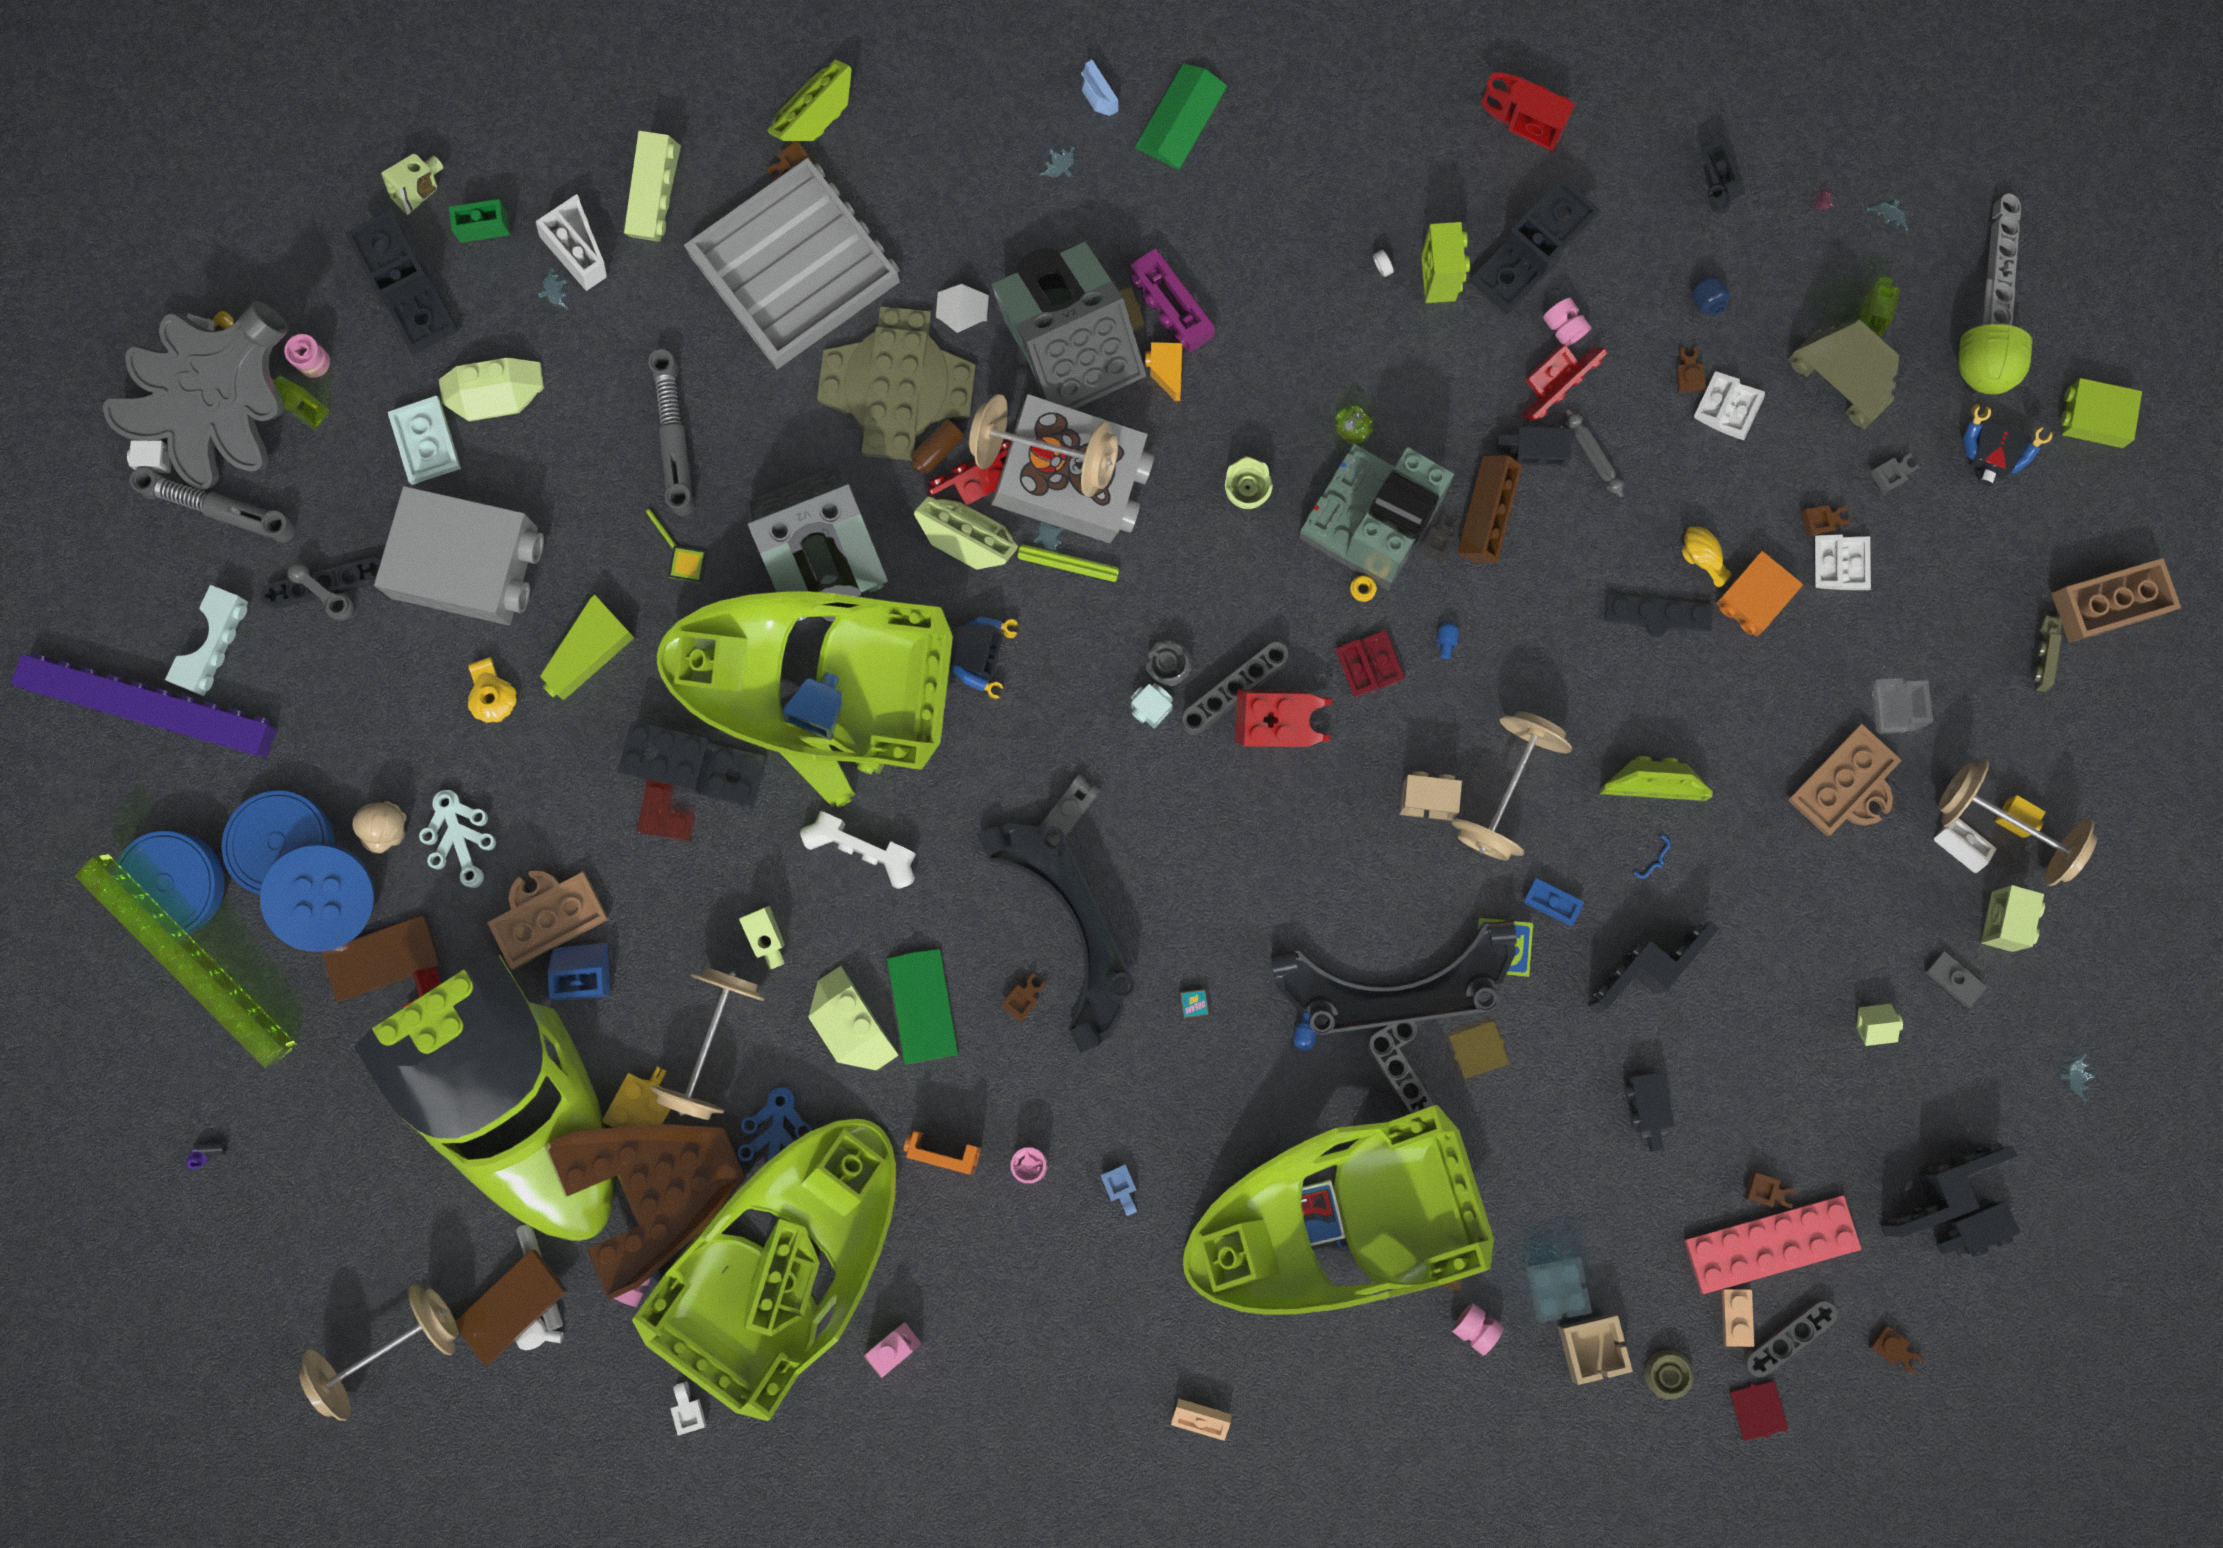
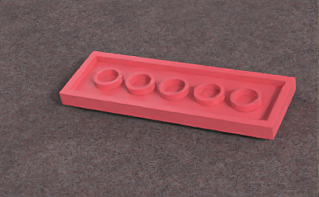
(1772, 1244)

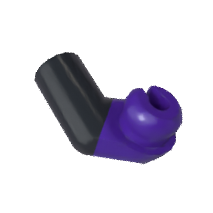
(203, 1151)

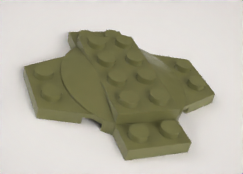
(896, 383)

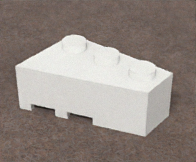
(571, 240)

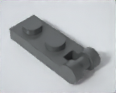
(1069, 809)

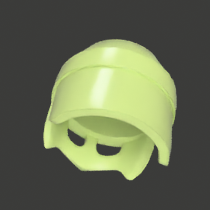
(1257, 479)

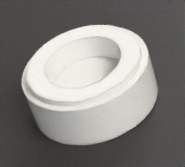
(1383, 263)

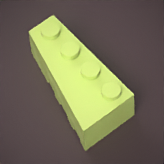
(651, 185)

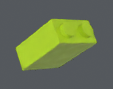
(2101, 413)

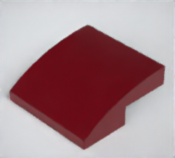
(1370, 664)

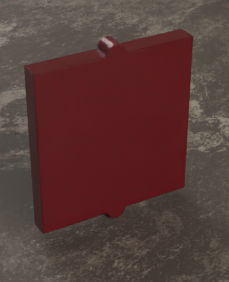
(1758, 1410)

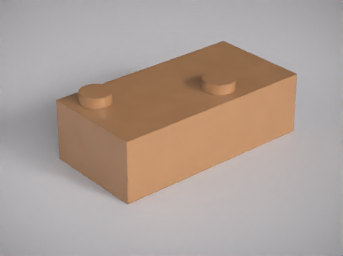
(2116, 600)

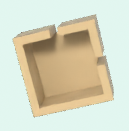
(1437, 795)
(1591, 1348)

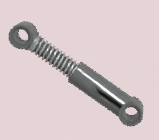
(672, 434)
(214, 505)

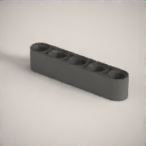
(1241, 677)

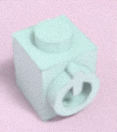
(1151, 704)

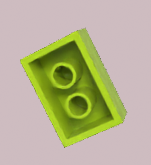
(1444, 262)

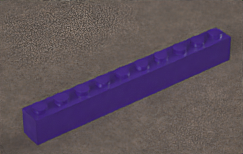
(144, 706)

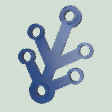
(776, 1133)

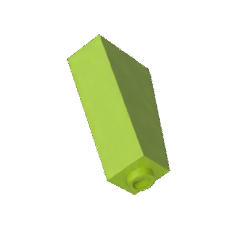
(586, 648)
(824, 776)

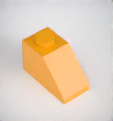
(1165, 366)

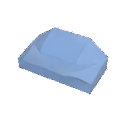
(1098, 91)

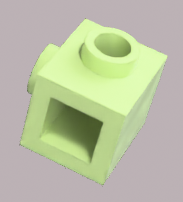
(1879, 1024)

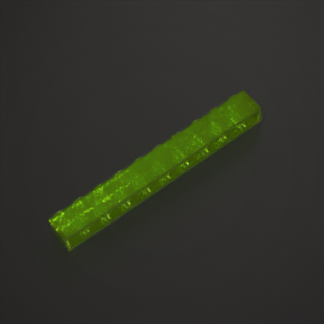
(185, 960)

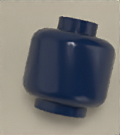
(1710, 295)

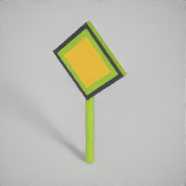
(685, 562)

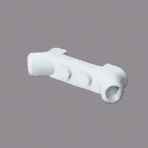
(895, 858)

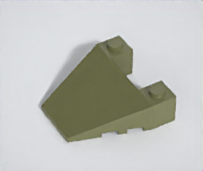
(1855, 364)

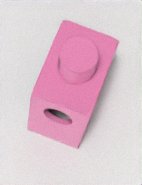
(892, 1350)

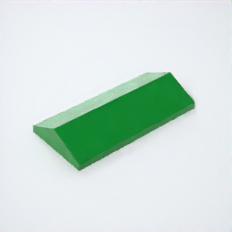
(1181, 115)
(922, 1006)

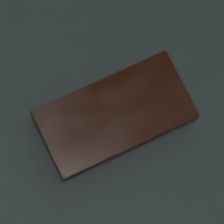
(381, 958)
(510, 1307)

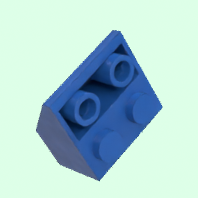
(579, 972)

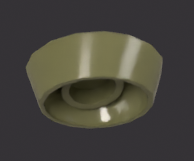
(1670, 1383)

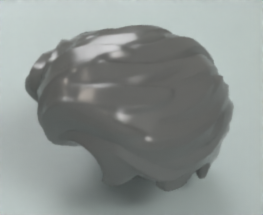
(1169, 662)

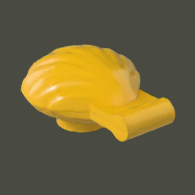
(1704, 550)
(485, 689)

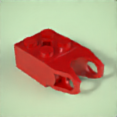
(1529, 109)
(1287, 719)

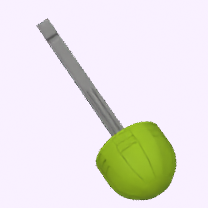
(1998, 354)

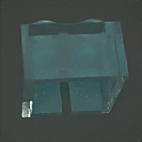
(1556, 1289)

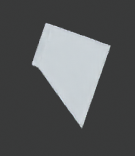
(962, 307)

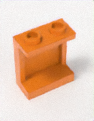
(1759, 594)
(967, 1165)

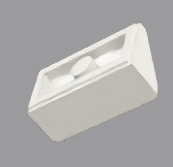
(1965, 845)

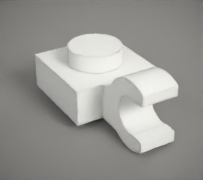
(687, 1414)

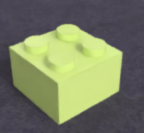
(2013, 918)

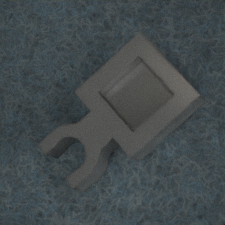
(1892, 473)

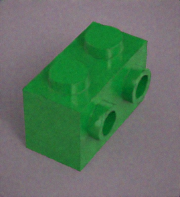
(479, 221)

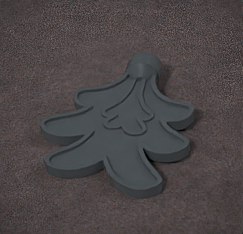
(204, 393)

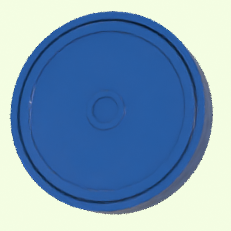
(267, 829)
(178, 875)
(317, 897)

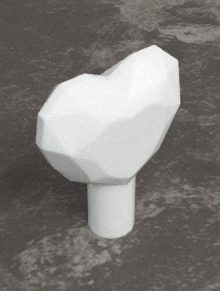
(537, 1335)

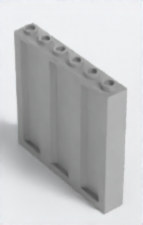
(793, 262)

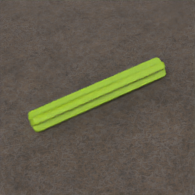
(1068, 563)

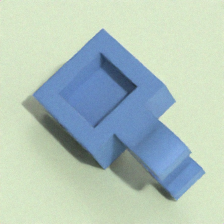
(1119, 1186)

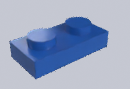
(1553, 902)

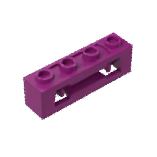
(1189, 333)

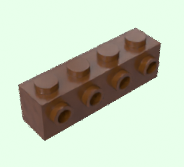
(1490, 509)

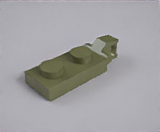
(2049, 652)

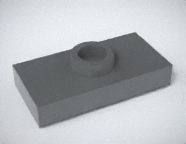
(1955, 979)

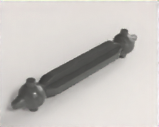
(1594, 453)

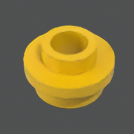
(1366, 581)

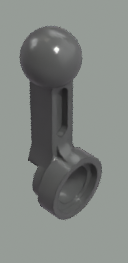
(300, 573)

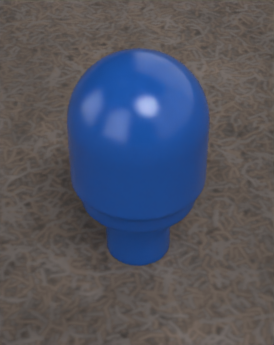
(1447, 639)
(1304, 1035)

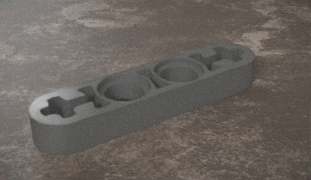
(1793, 1343)

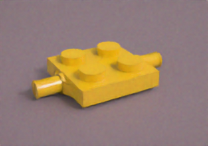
(637, 1103)

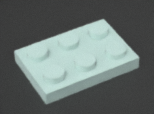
(424, 440)

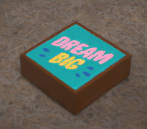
(1194, 1004)

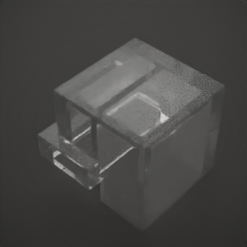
(1901, 706)

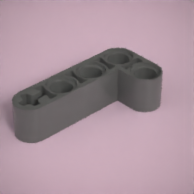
(1407, 1075)

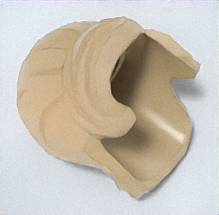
(379, 826)

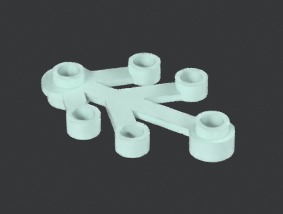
(455, 834)

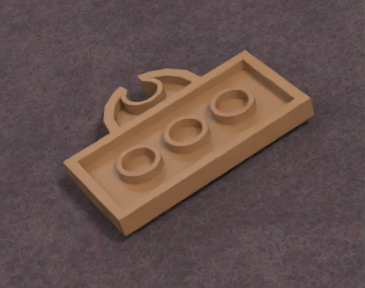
(1848, 783)
(545, 916)

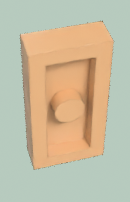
(1737, 1317)
(1201, 1419)

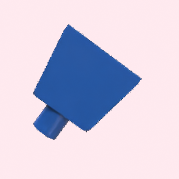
(816, 706)

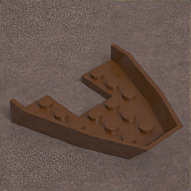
(671, 1180)

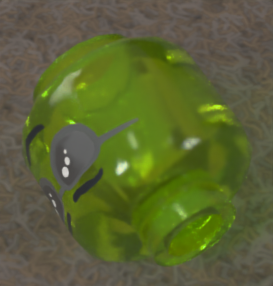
(1353, 425)

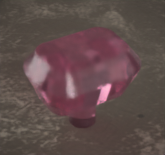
(1824, 201)

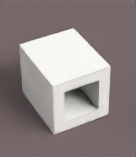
(149, 455)

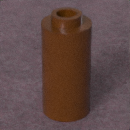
(936, 447)

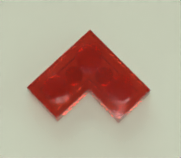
(658, 819)

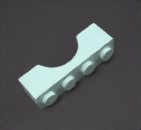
(197, 669)

